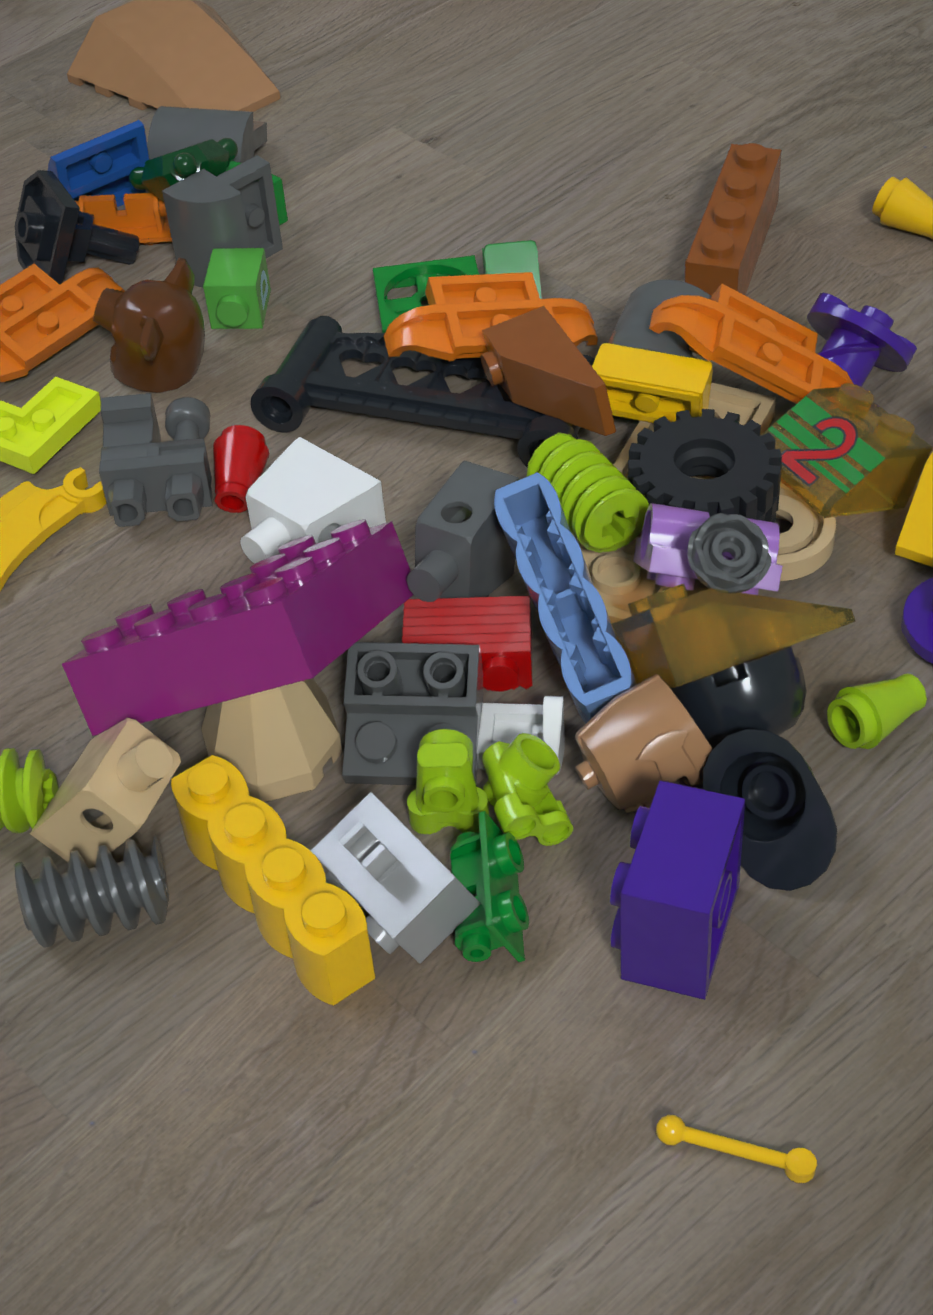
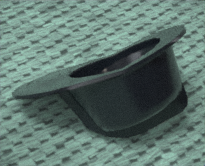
(786, 814)

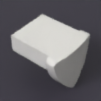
(507, 721)

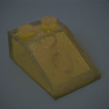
(715, 630)

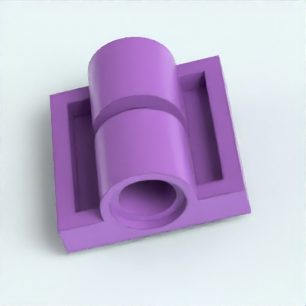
(665, 544)

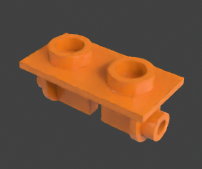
(143, 215)

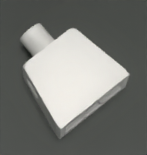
(305, 496)

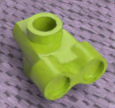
(445, 785)
(520, 790)

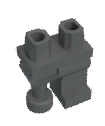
(149, 474)

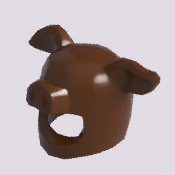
(154, 331)

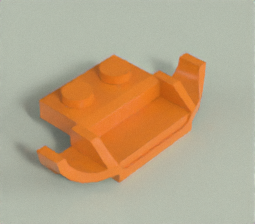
(470, 303)
(45, 316)
(750, 341)

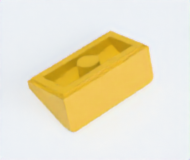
(653, 383)

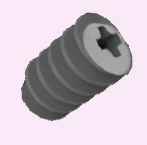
(93, 893)

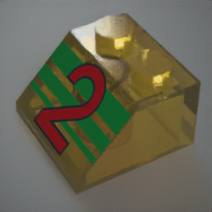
(848, 452)

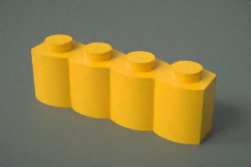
(274, 880)

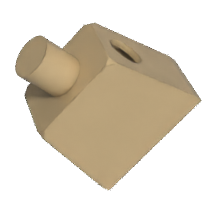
(116, 774)

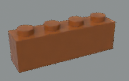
(735, 220)

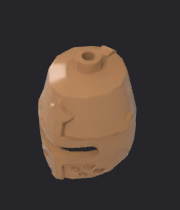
(638, 742)

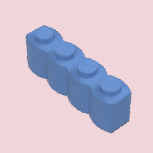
(563, 593)

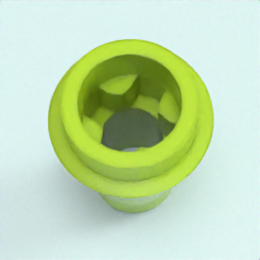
(873, 710)

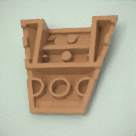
(171, 58)

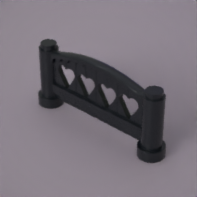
(316, 377)

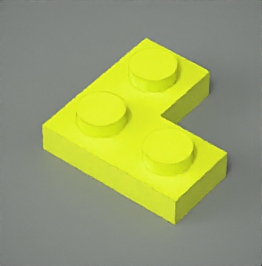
(45, 423)

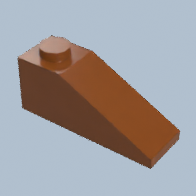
(546, 371)

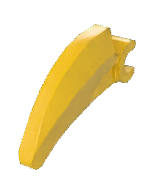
(34, 514)

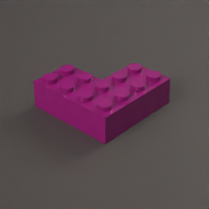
(251, 638)

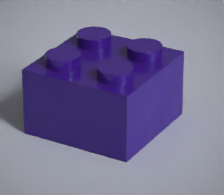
(678, 888)

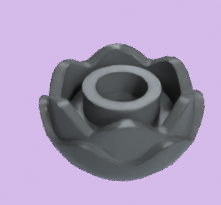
(732, 535)

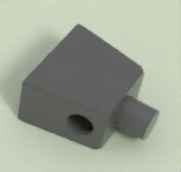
(460, 538)

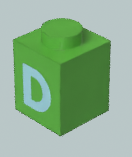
(237, 288)

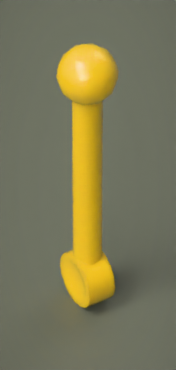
(798, 1164)

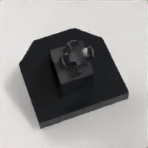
(55, 231)

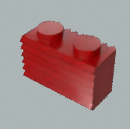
(495, 623)

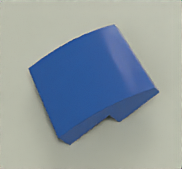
(103, 163)

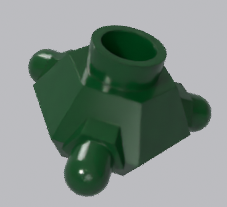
(177, 165)

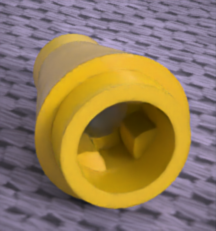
(904, 207)

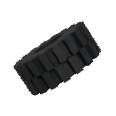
(708, 446)

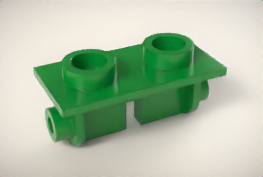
(490, 867)

